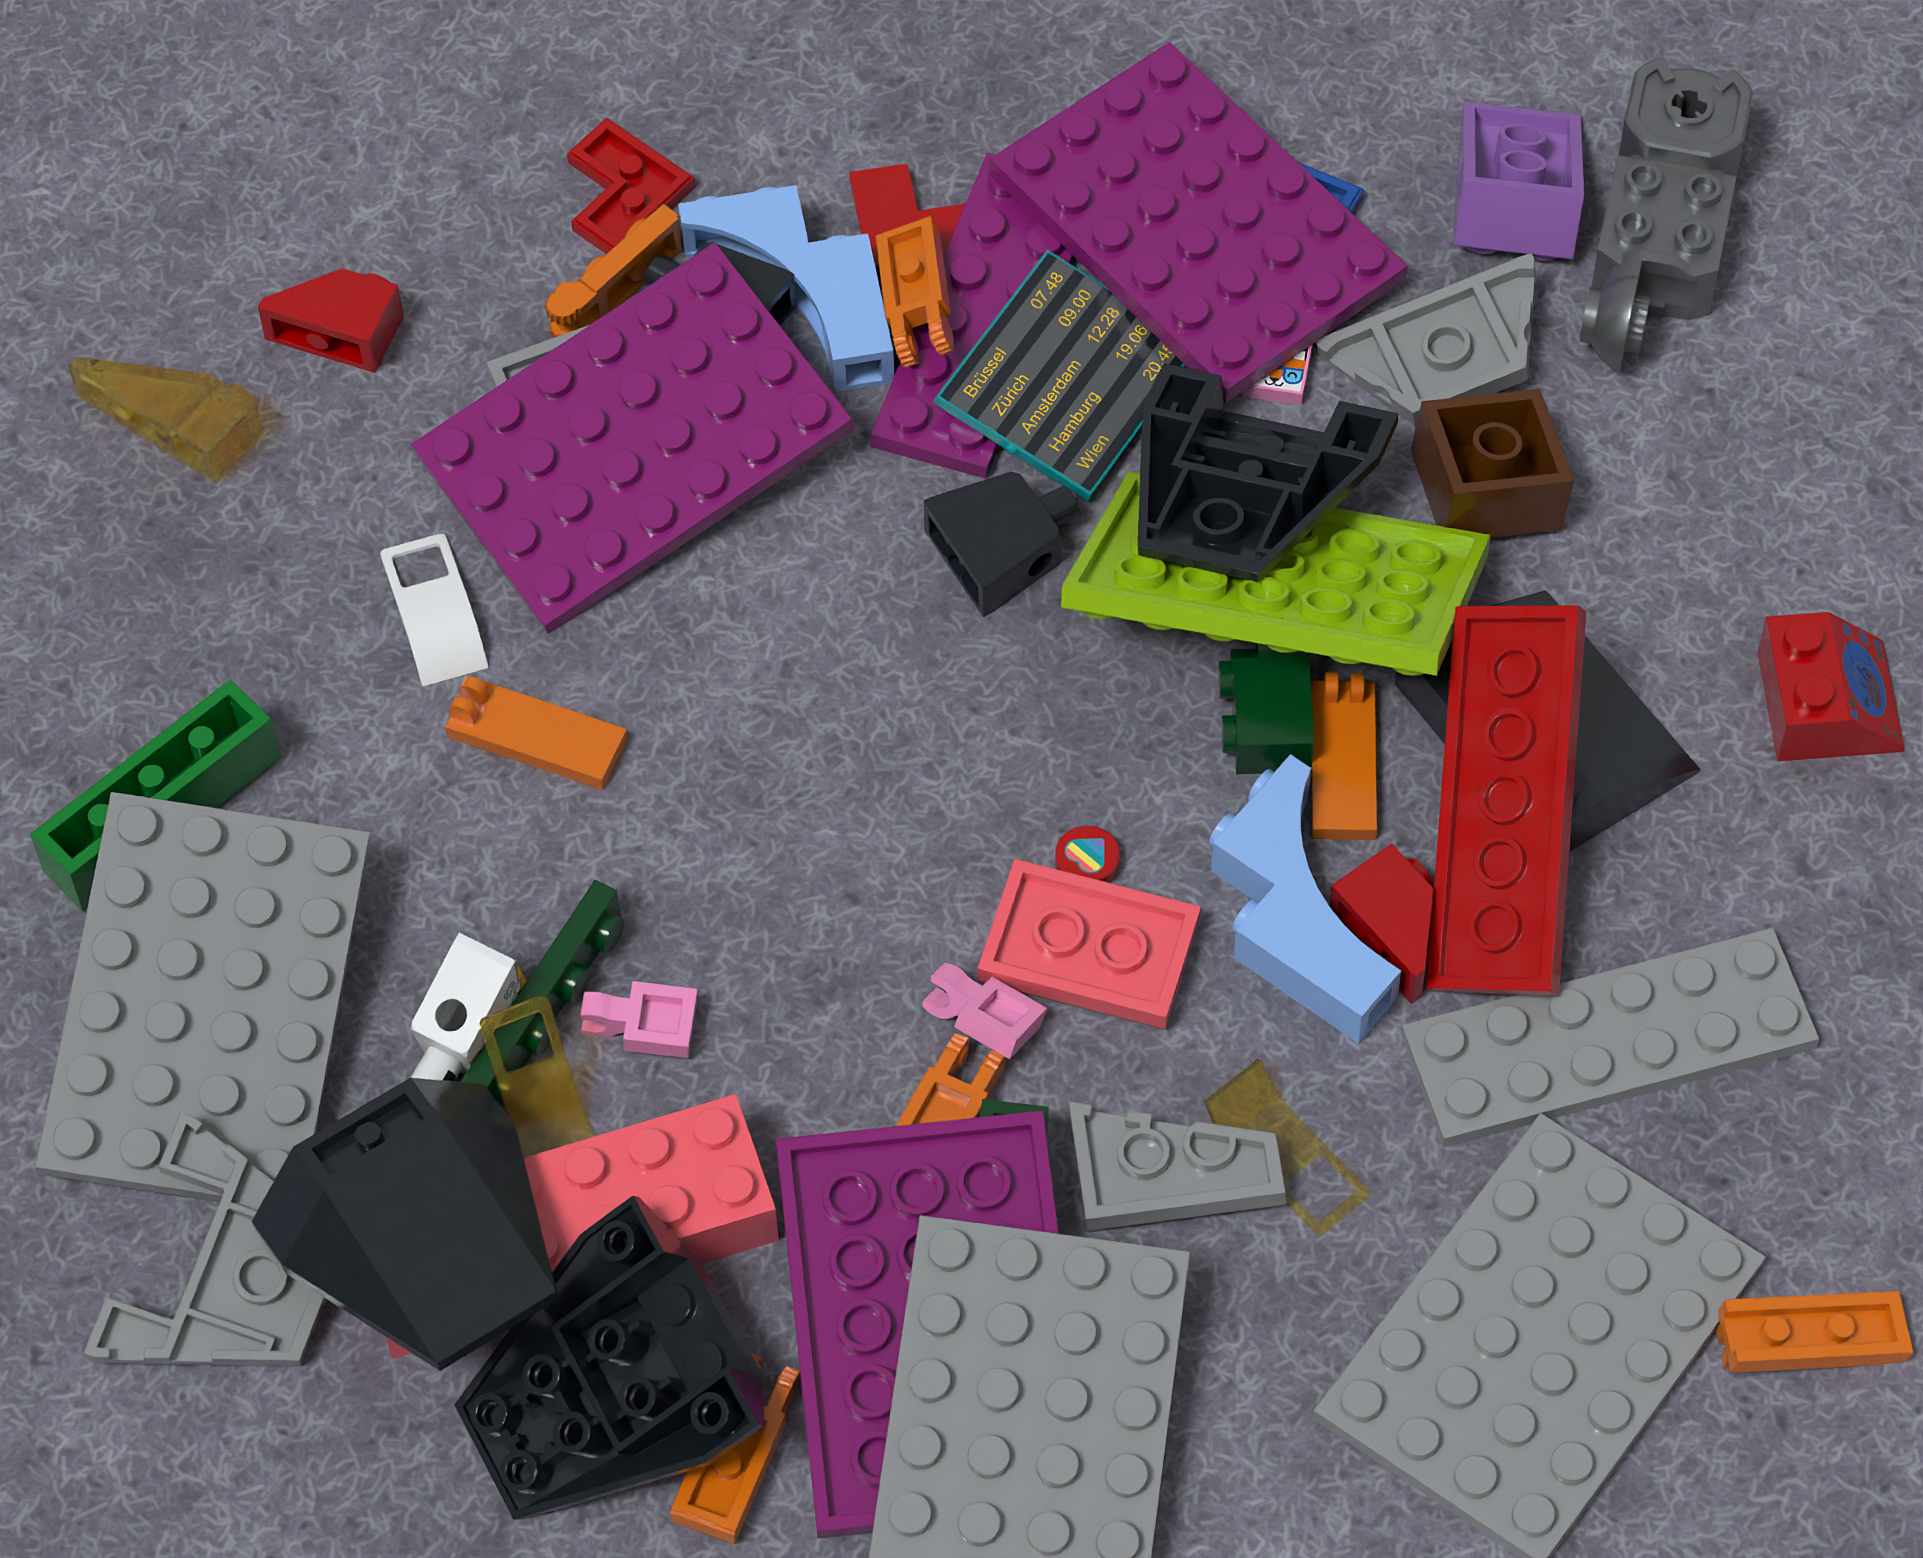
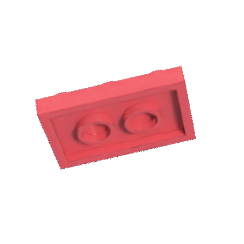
(1089, 943)

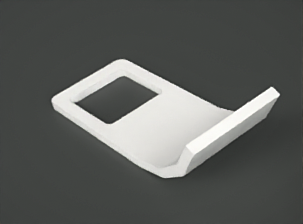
(437, 617)

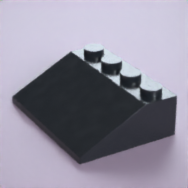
(1621, 746)

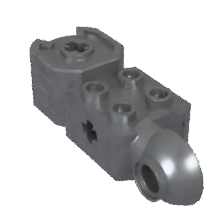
(1666, 204)

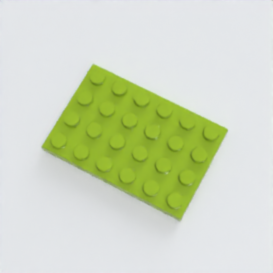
(1346, 591)

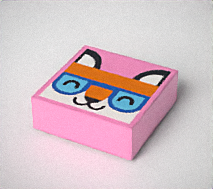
(1285, 383)

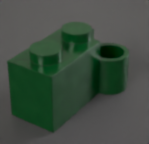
(1268, 708)

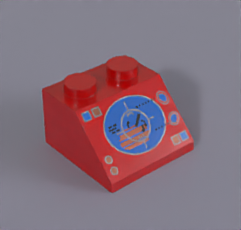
(1826, 688)

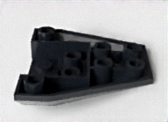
(415, 1219)
(615, 1377)

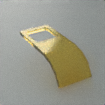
(543, 1094)
(1255, 1104)

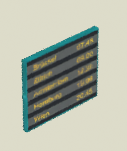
(1059, 376)

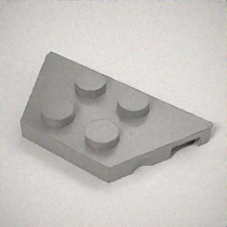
(1443, 344)

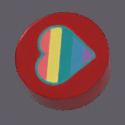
(1088, 853)

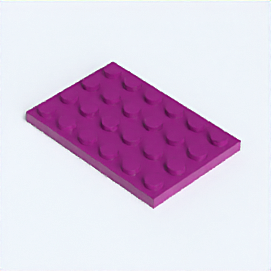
(1197, 220)
(632, 437)
(850, 1251)

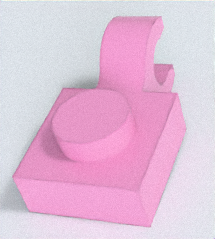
(988, 1013)
(653, 1019)

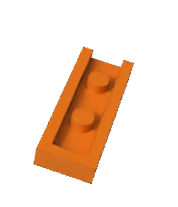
(535, 732)
(1344, 759)
(1813, 1331)

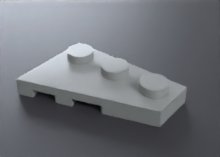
(1168, 1171)

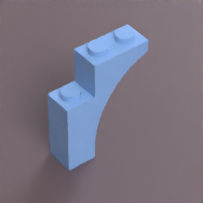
(832, 277)
(1288, 926)

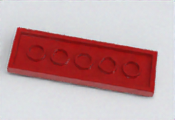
(1506, 800)

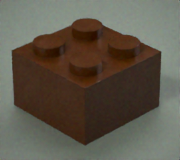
(1492, 463)

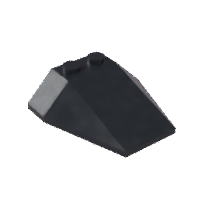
(1238, 487)

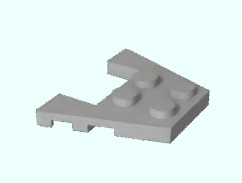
(238, 1296)

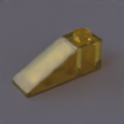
(175, 410)

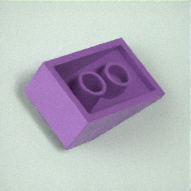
(1518, 181)

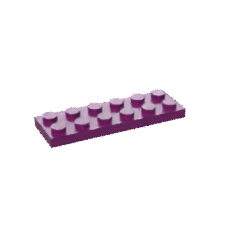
(984, 266)

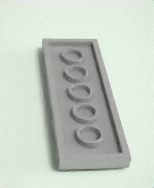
(1609, 1037)

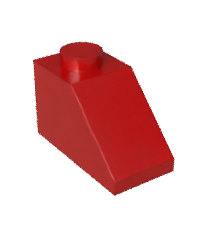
(336, 317)
(1389, 911)

